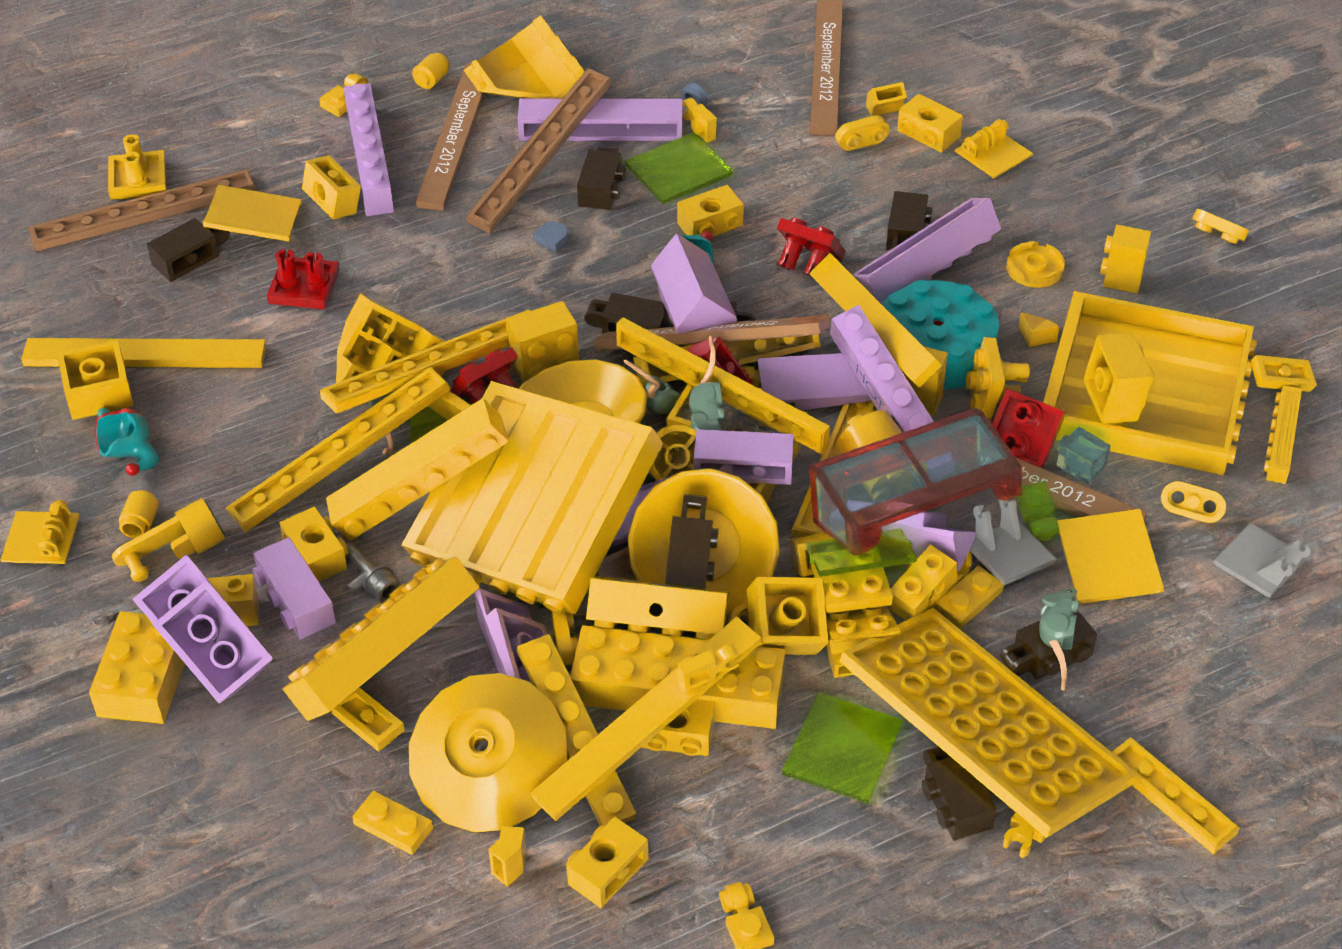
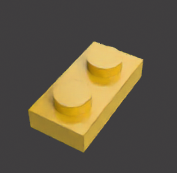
(1279, 371)
(969, 596)
(369, 719)
(392, 822)

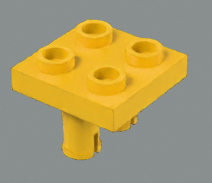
(136, 171)
(989, 377)
(855, 590)

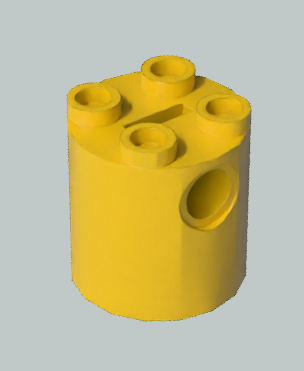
(867, 429)

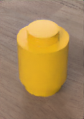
(431, 70)
(138, 513)

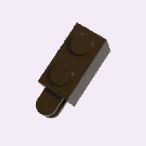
(601, 178)
(907, 217)
(185, 248)
(641, 311)
(690, 546)
(1034, 656)
(959, 797)

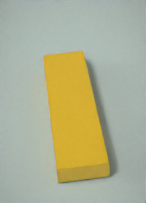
(1177, 798)

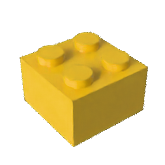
(542, 339)
(1118, 378)
(94, 379)
(788, 613)

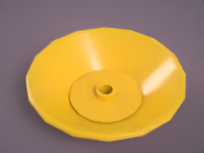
(593, 386)
(746, 531)
(491, 785)

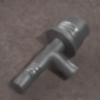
(375, 580)

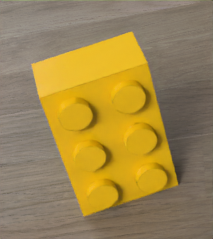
(136, 672)

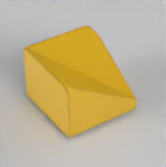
(1037, 330)

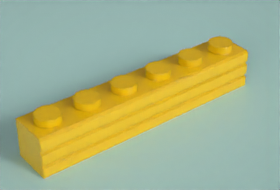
(1284, 433)

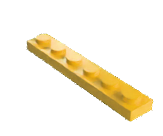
(552, 679)

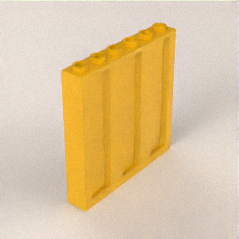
(1195, 387)
(542, 504)

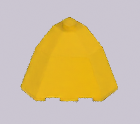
(377, 337)

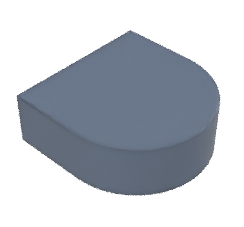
(552, 235)

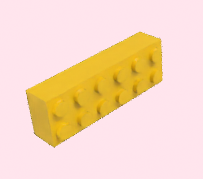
(379, 637)
(622, 665)

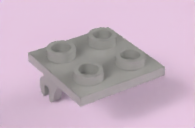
(1009, 549)
(1262, 559)

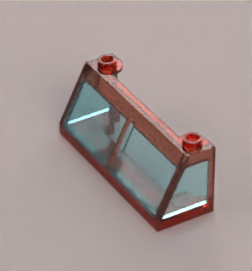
(909, 475)

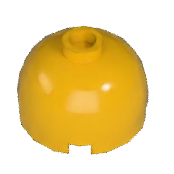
(676, 451)

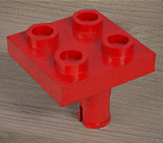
(799, 236)
(302, 281)
(476, 377)
(1028, 426)

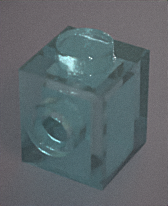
(1082, 454)

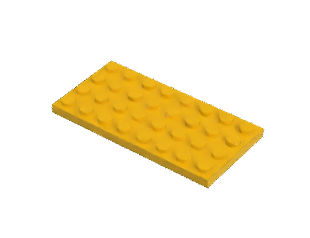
(990, 721)

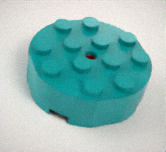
(946, 319)

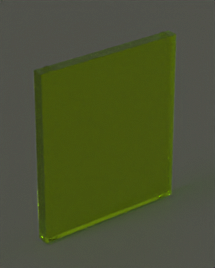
(678, 168)
(843, 747)

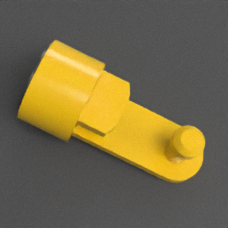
(193, 526)

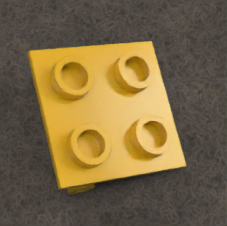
(993, 149)
(41, 535)
(861, 624)

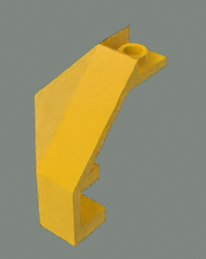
(527, 66)

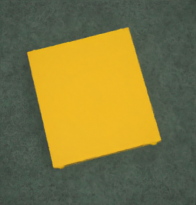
(252, 213)
(1109, 556)

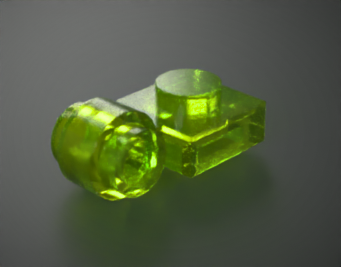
(1037, 505)

